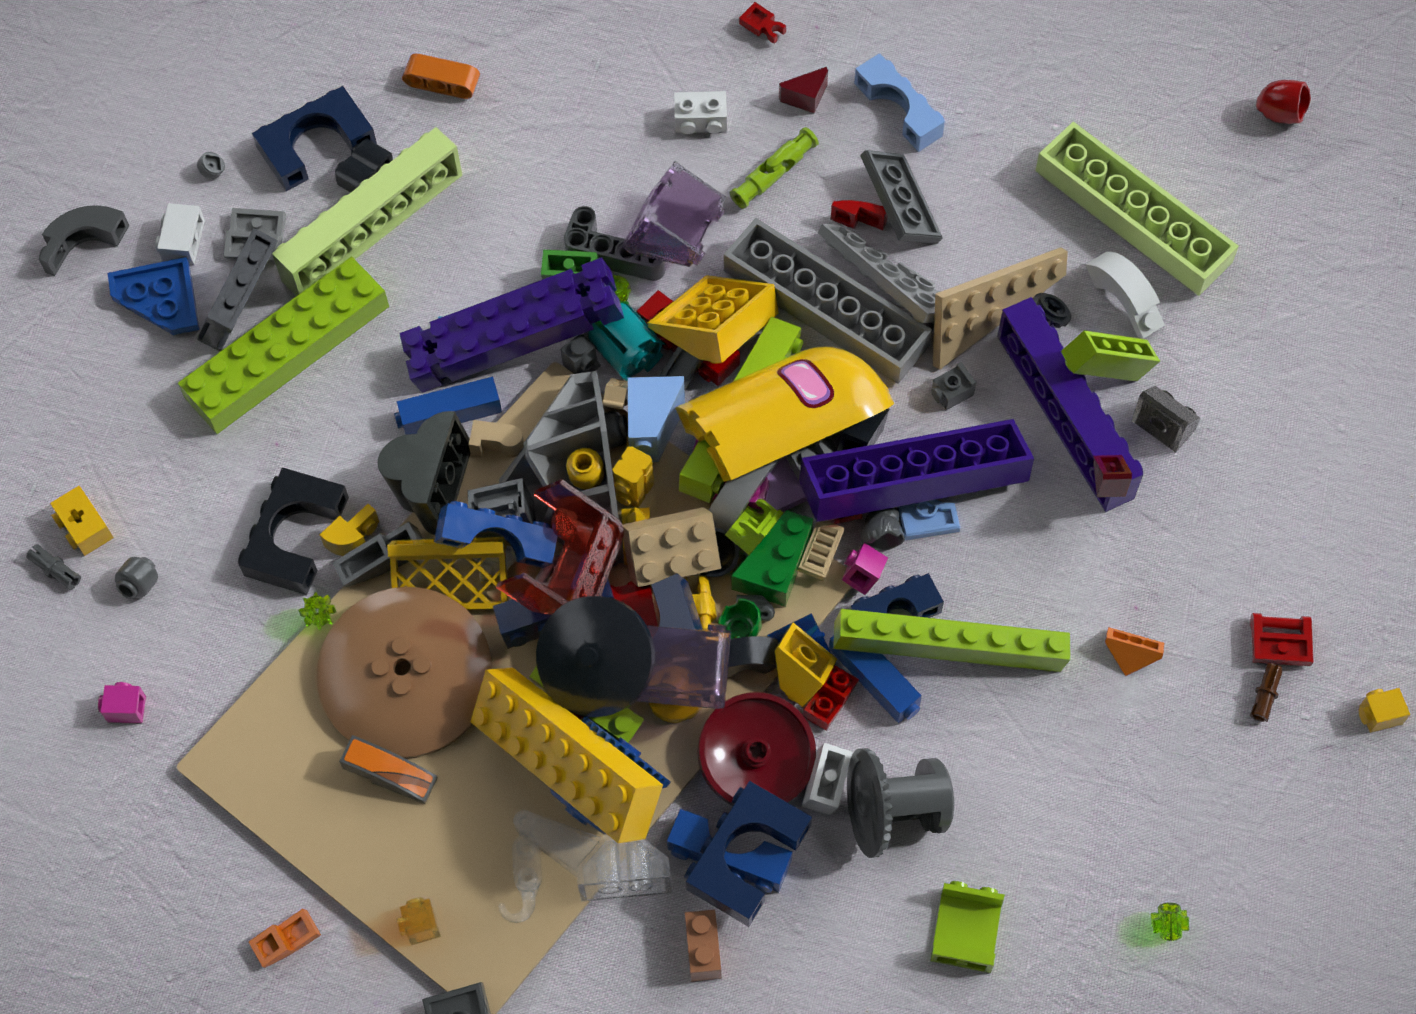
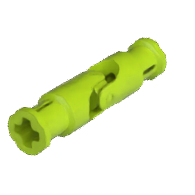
(779, 163)

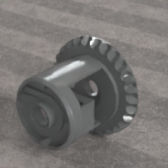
(880, 800)

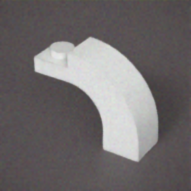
(1131, 288)

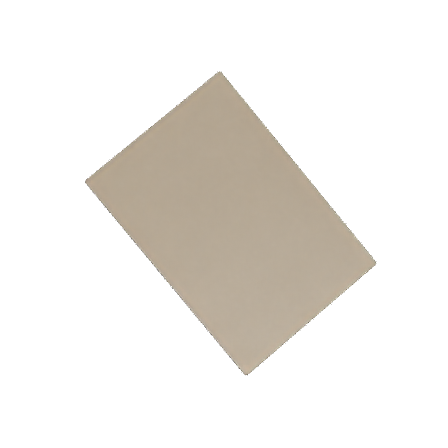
(374, 849)

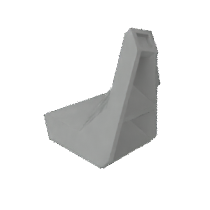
(568, 424)

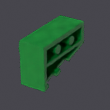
(775, 561)

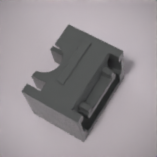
(505, 499)

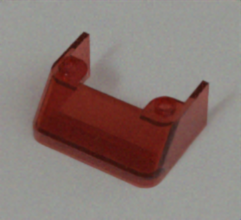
(586, 558)

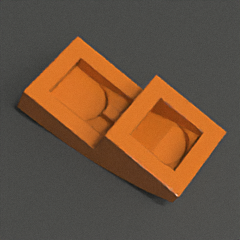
(285, 939)

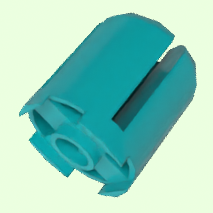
(627, 343)

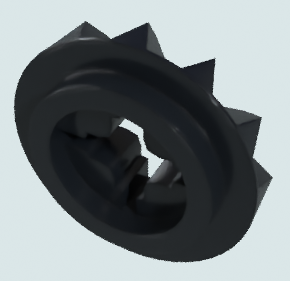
(1054, 308)

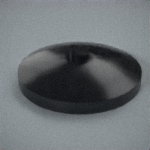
(595, 656)

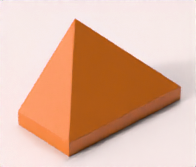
(1133, 651)

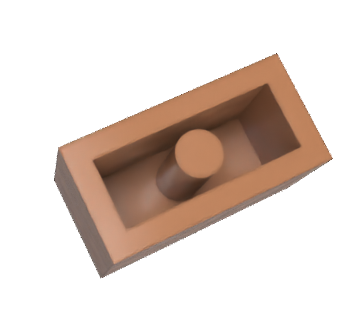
(703, 945)

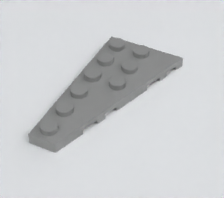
(900, 281)

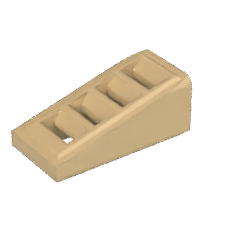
(825, 533)

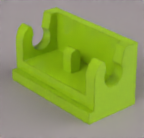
(753, 527)

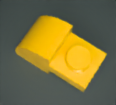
(345, 536)

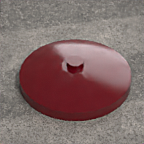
(758, 742)

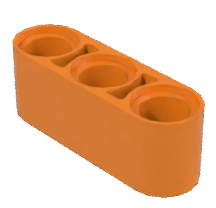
(441, 76)

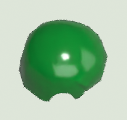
(741, 619)

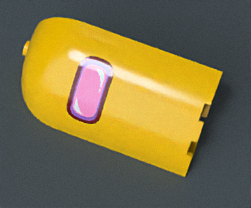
(783, 408)

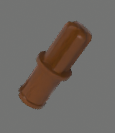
(1266, 693)

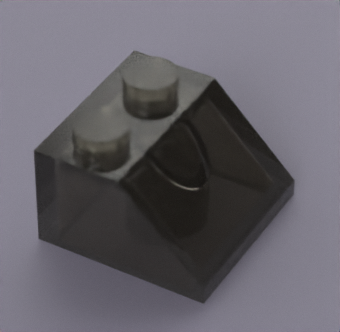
(1165, 417)

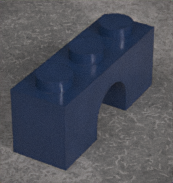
(916, 596)

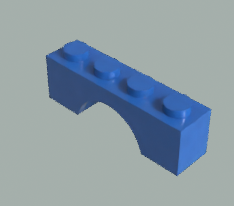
(531, 543)
(763, 866)

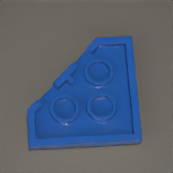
(159, 294)

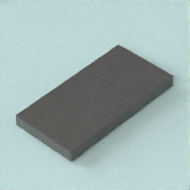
(901, 197)

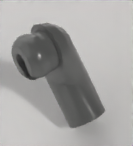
(766, 609)

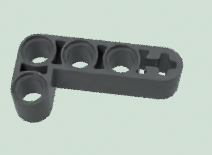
(614, 255)

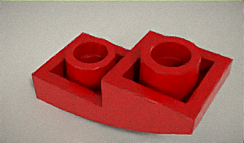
(830, 698)

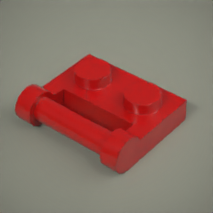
(1282, 647)

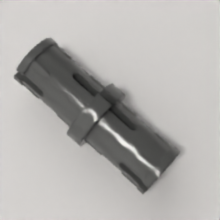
(53, 567)

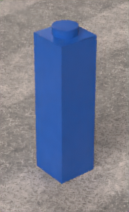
(468, 401)
(881, 681)

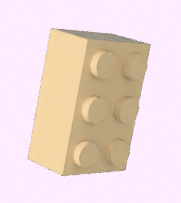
(671, 545)

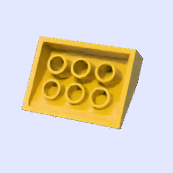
(716, 316)

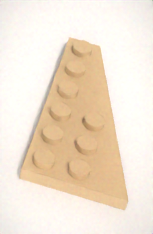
(975, 307)

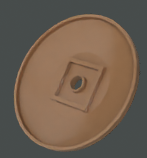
(409, 711)

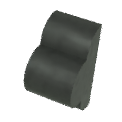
(427, 466)

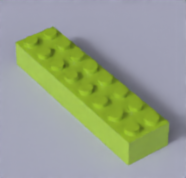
(284, 345)

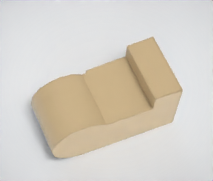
(496, 438)

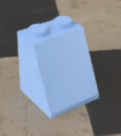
(653, 412)

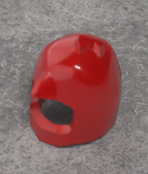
(1281, 101)

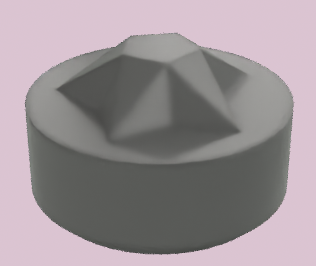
(210, 165)

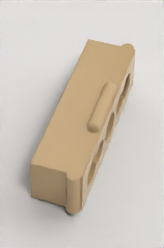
(616, 394)

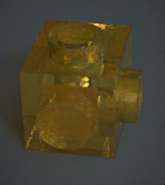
(418, 921)

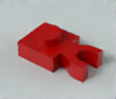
(760, 20)

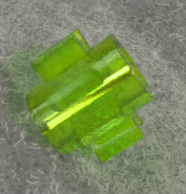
(324, 613)
(1170, 921)

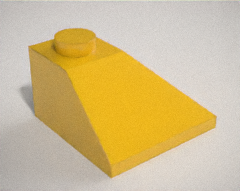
(802, 665)

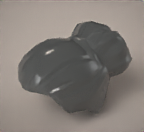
(882, 530)

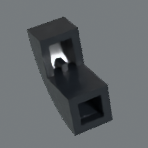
(752, 653)

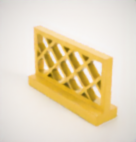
(427, 549)

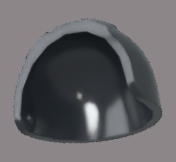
(728, 554)

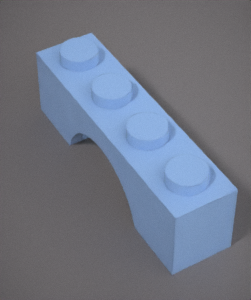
(880, 80)

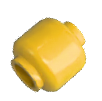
(585, 468)

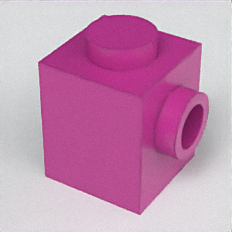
(864, 568)
(122, 703)

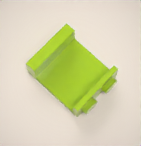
(967, 926)

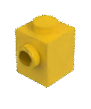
(1383, 709)

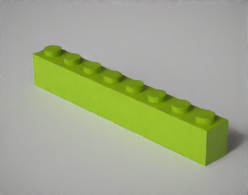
(777, 341)
(951, 640)

